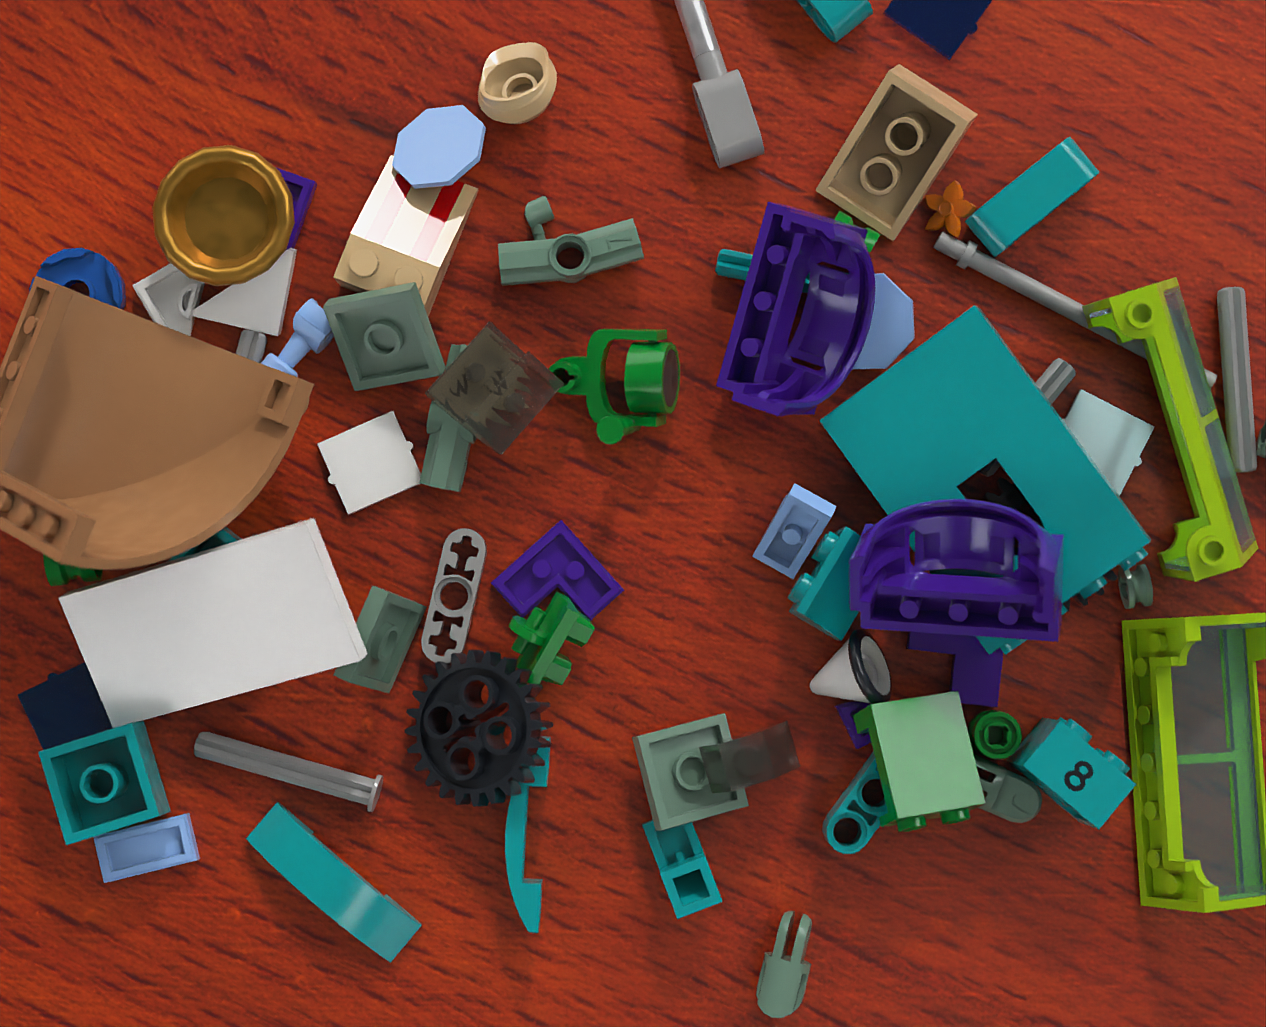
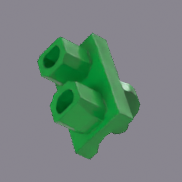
(543, 636)

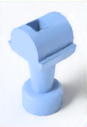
(310, 333)

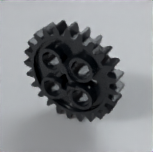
(496, 766)

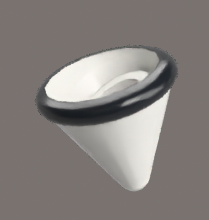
(855, 672)

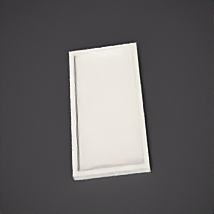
(214, 624)

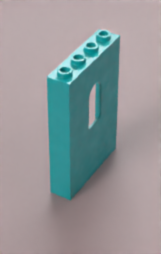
(957, 410)

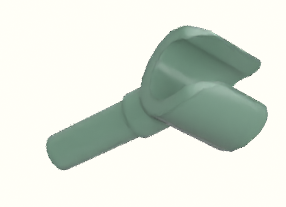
(538, 213)

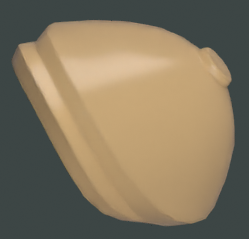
(517, 83)

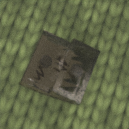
(494, 388)

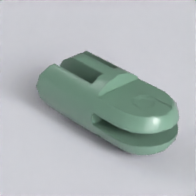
(1008, 793)
(783, 976)

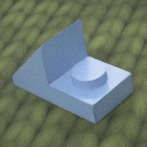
(794, 530)

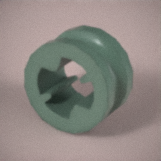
(1135, 586)

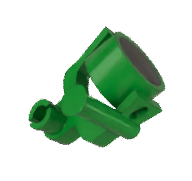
(649, 380)

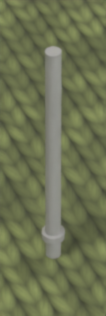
(969, 256)

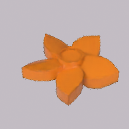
(949, 209)

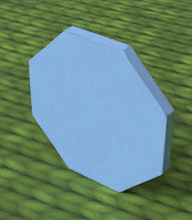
(439, 146)
(890, 326)

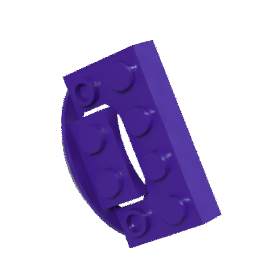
(832, 321)
(959, 536)

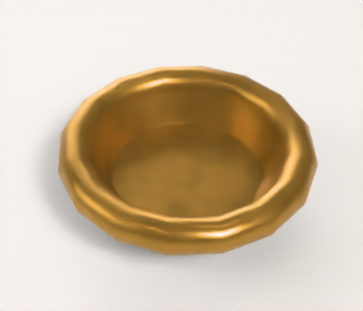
(223, 215)

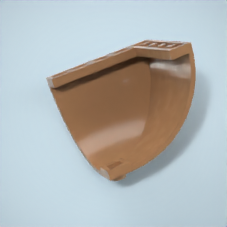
(130, 432)

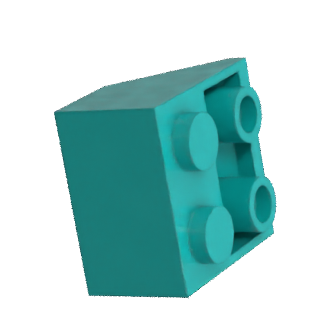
(825, 594)

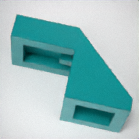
(683, 868)

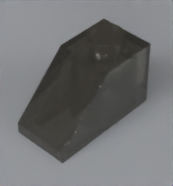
(749, 758)

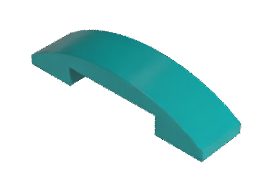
(332, 883)
(525, 891)

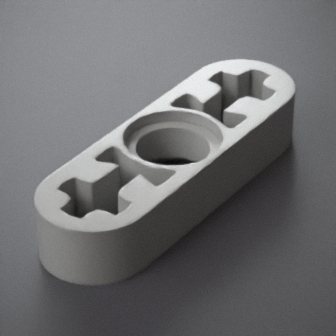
(473, 564)

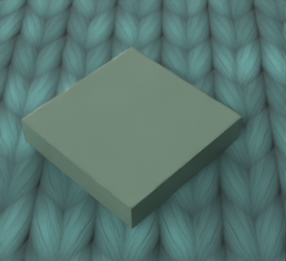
(384, 336)
(387, 631)
(676, 773)

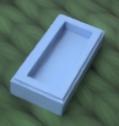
(146, 847)

